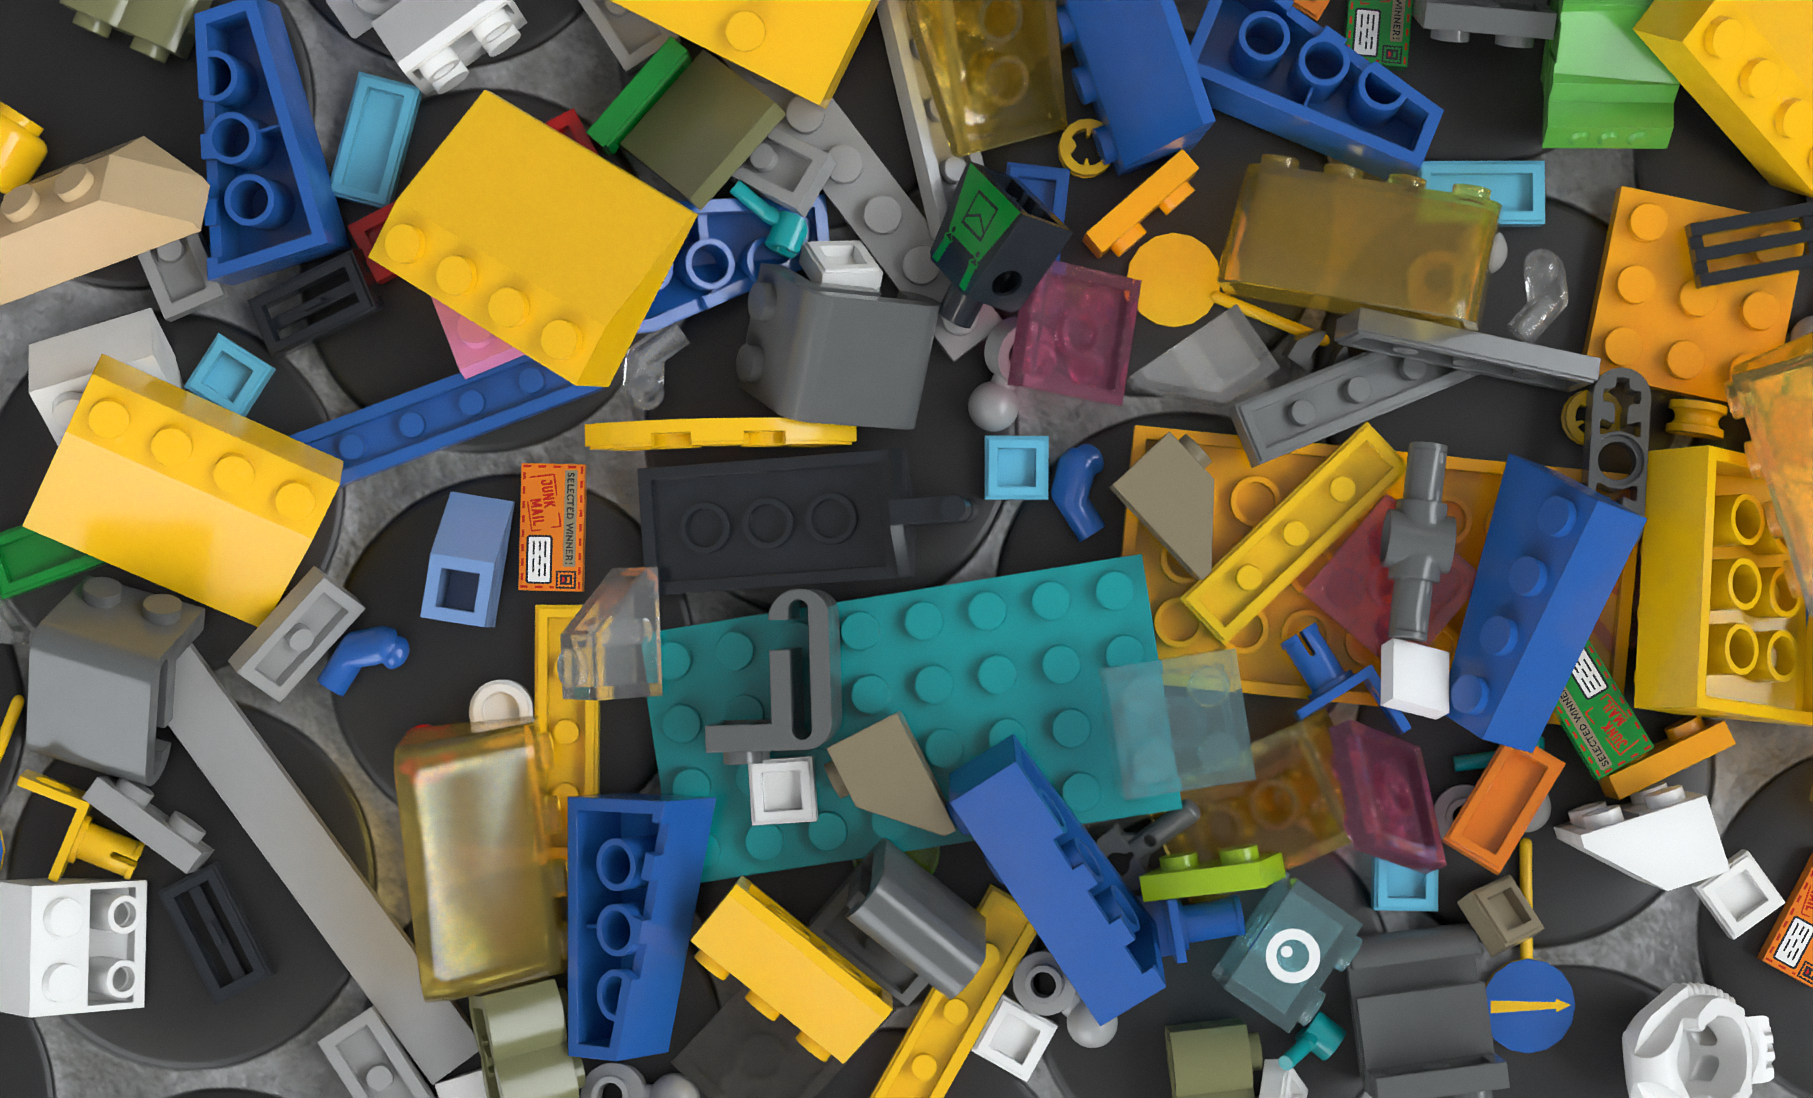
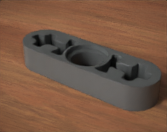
(1636, 415)

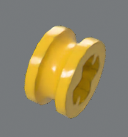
(1068, 145)
(1569, 411)
(1696, 419)

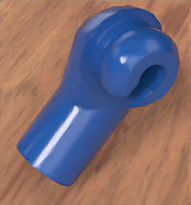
(1072, 487)
(360, 650)

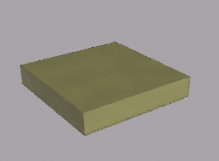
(702, 129)

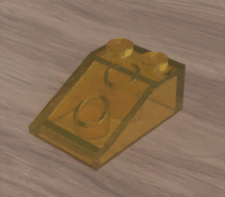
(991, 69)
(1287, 809)

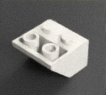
(442, 37)
(65, 362)
(1656, 838)
(72, 945)

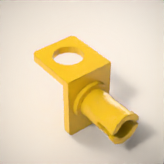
(83, 838)

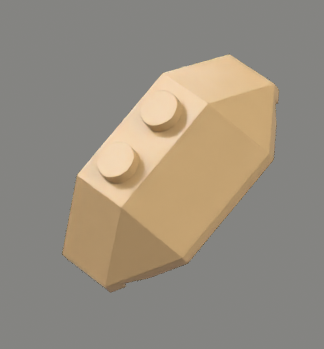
(96, 215)

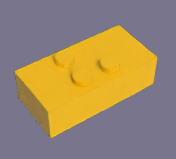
(783, 41)

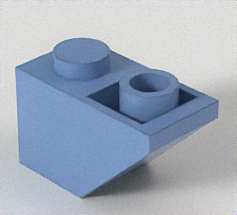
(468, 560)

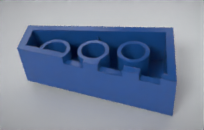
(1310, 87)
(261, 149)
(1535, 600)
(1058, 879)
(630, 917)

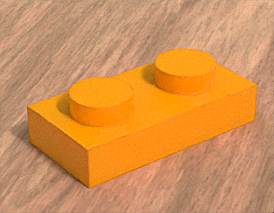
(1122, 225)
(1687, 744)

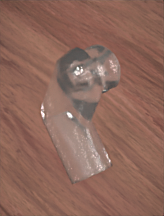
(1545, 295)
(645, 366)

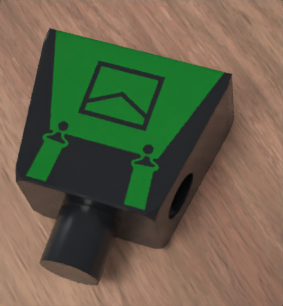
(994, 244)

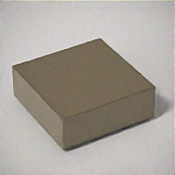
(1500, 915)

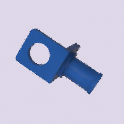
(1328, 678)
(1194, 923)

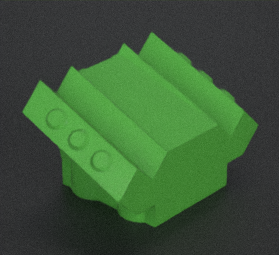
(1604, 80)

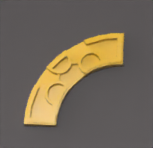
(715, 432)

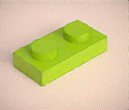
(1236, 870)

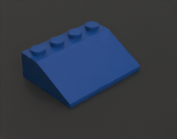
(1137, 78)

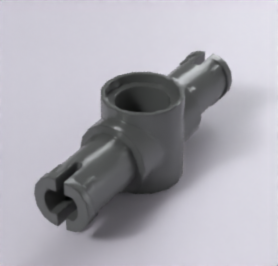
(1417, 541)

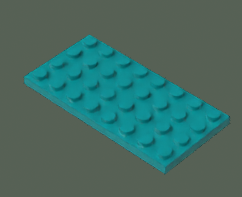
(960, 666)

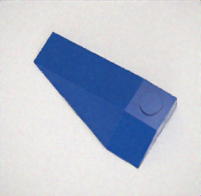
(723, 258)

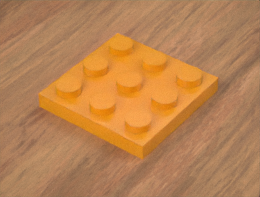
(1656, 319)

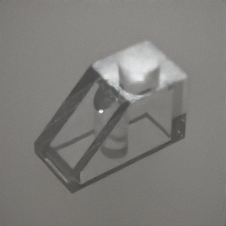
(1211, 365)
(614, 640)

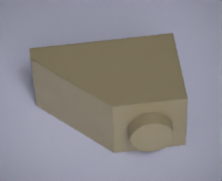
(1174, 500)
(889, 775)

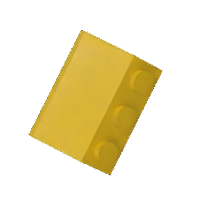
(791, 972)

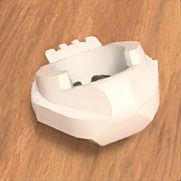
(1696, 1046)

